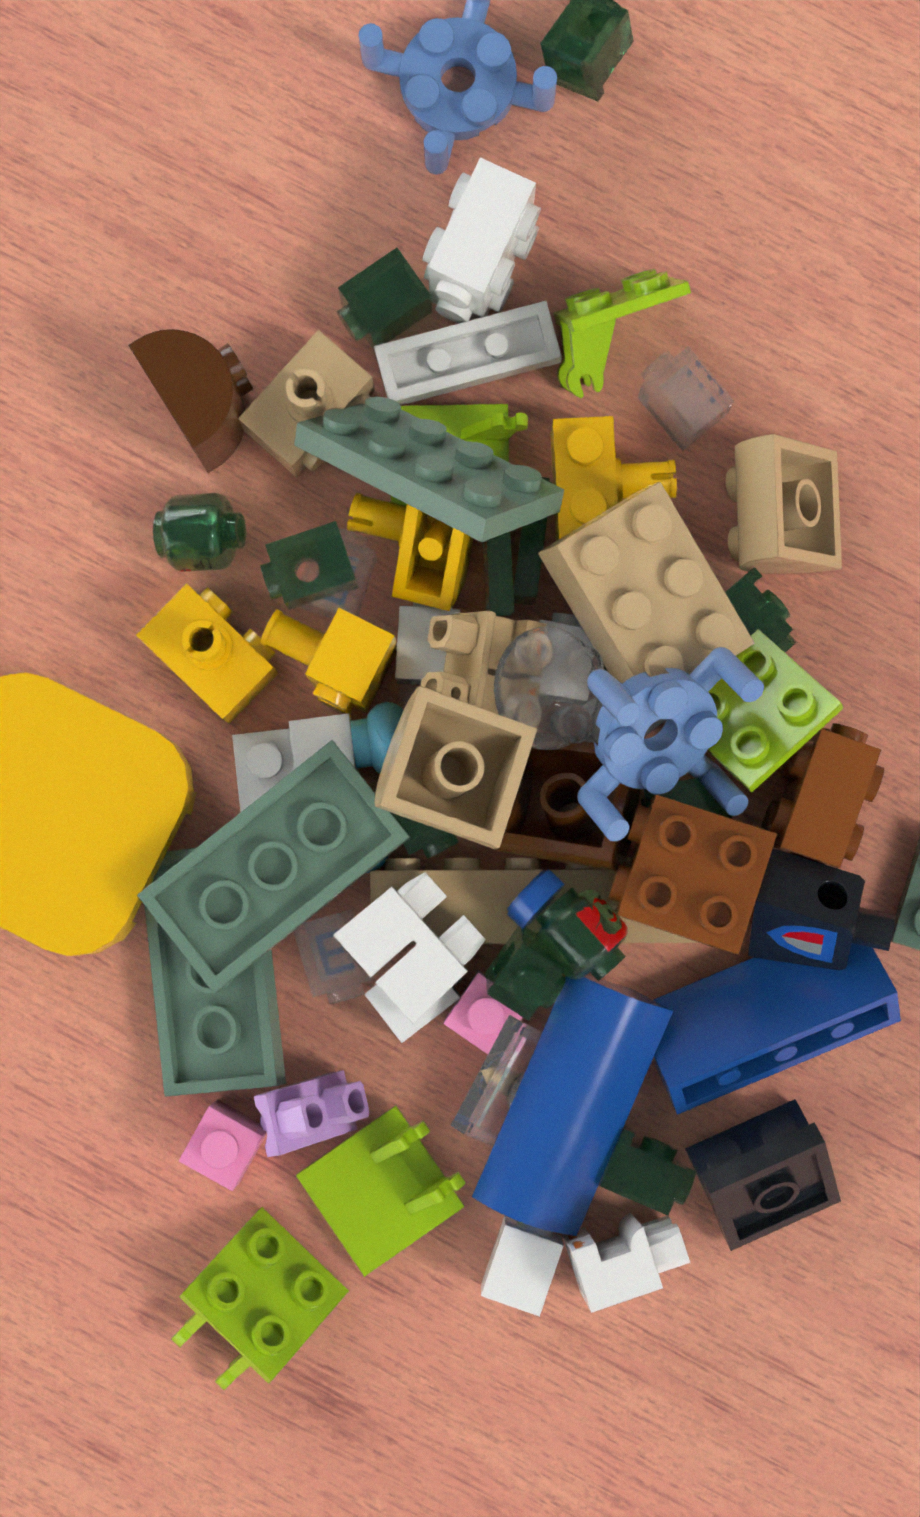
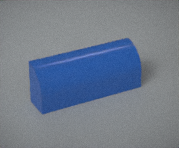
(765, 1021)
(572, 1104)

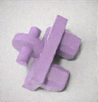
(310, 1112)

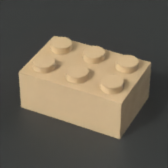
(644, 588)

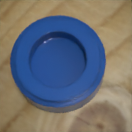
(535, 898)

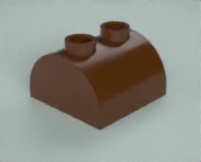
(199, 389)
(549, 819)

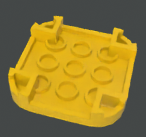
(81, 814)

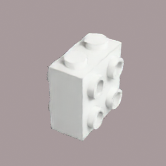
(477, 251)

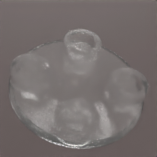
(545, 686)

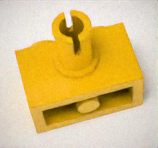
(592, 475)
(431, 553)
(209, 652)
(342, 663)

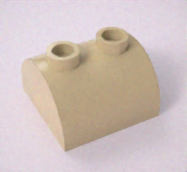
(785, 506)
(454, 767)

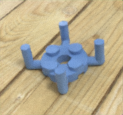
(450, 44)
(677, 749)

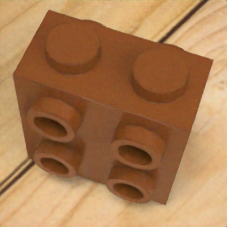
(825, 796)
(692, 873)

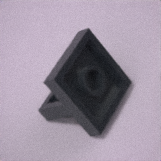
(765, 1173)

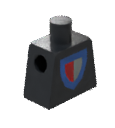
(813, 914)

